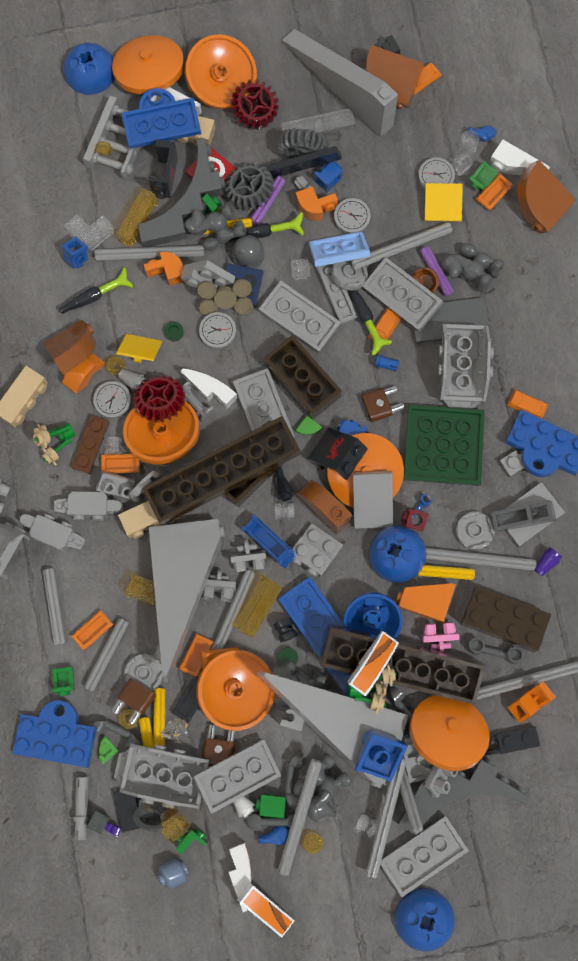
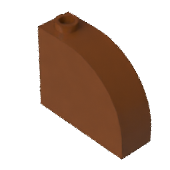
(397, 71)
(542, 197)
(71, 346)
(325, 506)

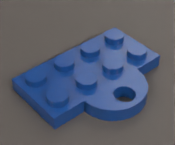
(160, 119)
(544, 444)
(55, 736)

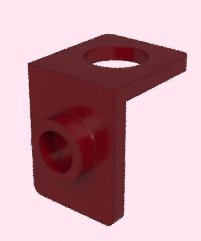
(406, 519)

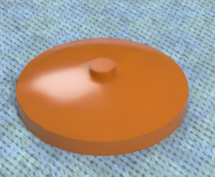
(148, 64)
(216, 69)
(161, 441)
(379, 457)
(232, 692)
(449, 733)

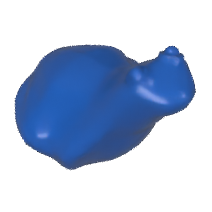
(485, 133)
(277, 836)

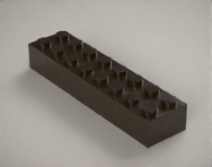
(221, 470)
(414, 665)

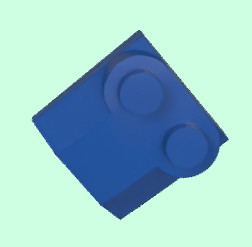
(380, 755)

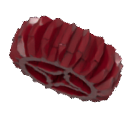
(247, 101)
(158, 403)

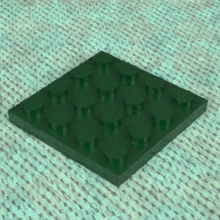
(444, 445)

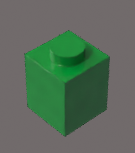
(271, 805)

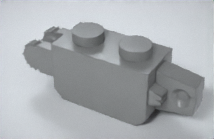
(88, 505)
(52, 533)

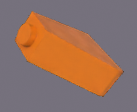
(427, 601)

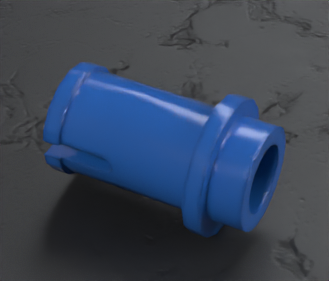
(386, 363)

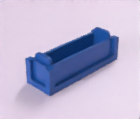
(270, 541)

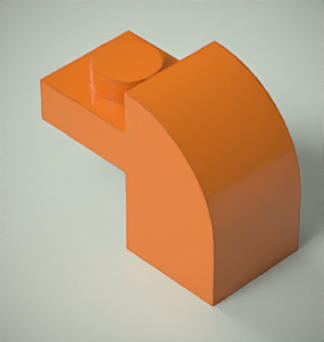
(312, 206)
(168, 264)
(80, 376)
(531, 701)

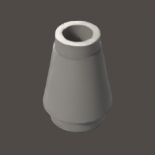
(131, 378)

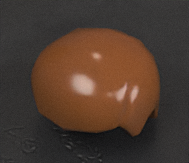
(428, 278)

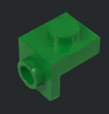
(483, 176)
(212, 203)
(63, 681)
(185, 840)

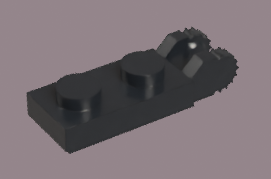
(514, 741)

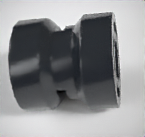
(285, 630)

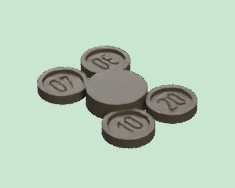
(225, 297)

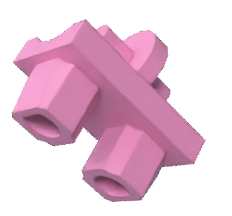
(449, 634)

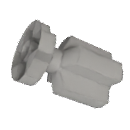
(301, 182)

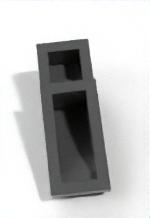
(523, 516)

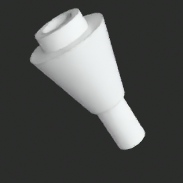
(244, 807)

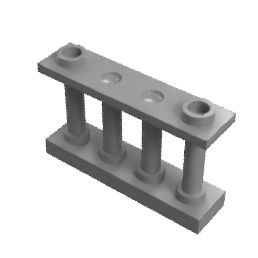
(104, 126)

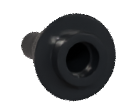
(284, 489)

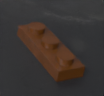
(90, 444)

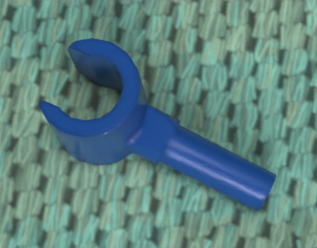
(422, 504)

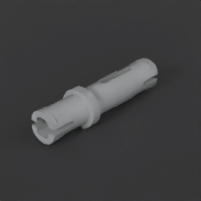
(81, 806)

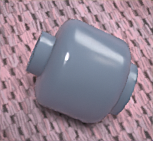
(172, 873)

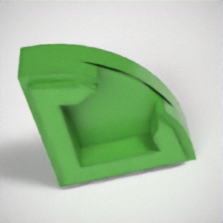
(308, 427)
(106, 750)

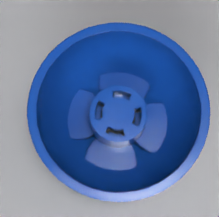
(88, 68)
(401, 563)
(386, 619)
(418, 910)

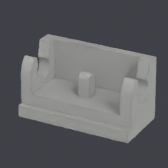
(297, 721)

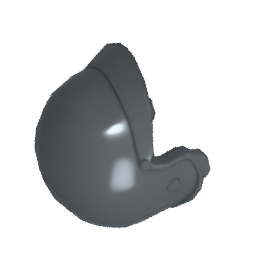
(248, 251)
(151, 816)

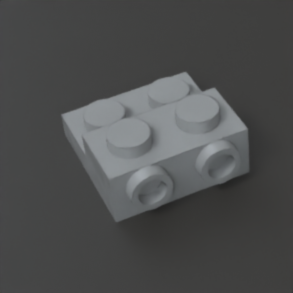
(202, 271)
(316, 550)
(415, 762)

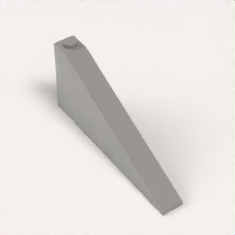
(360, 90)
(181, 566)
(337, 718)

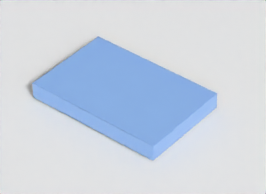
(339, 249)

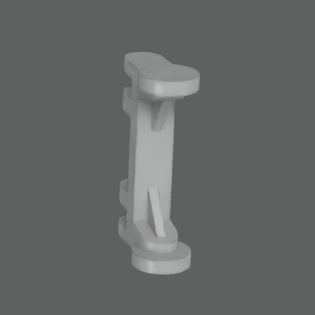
(201, 410)

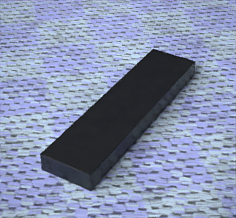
(304, 162)

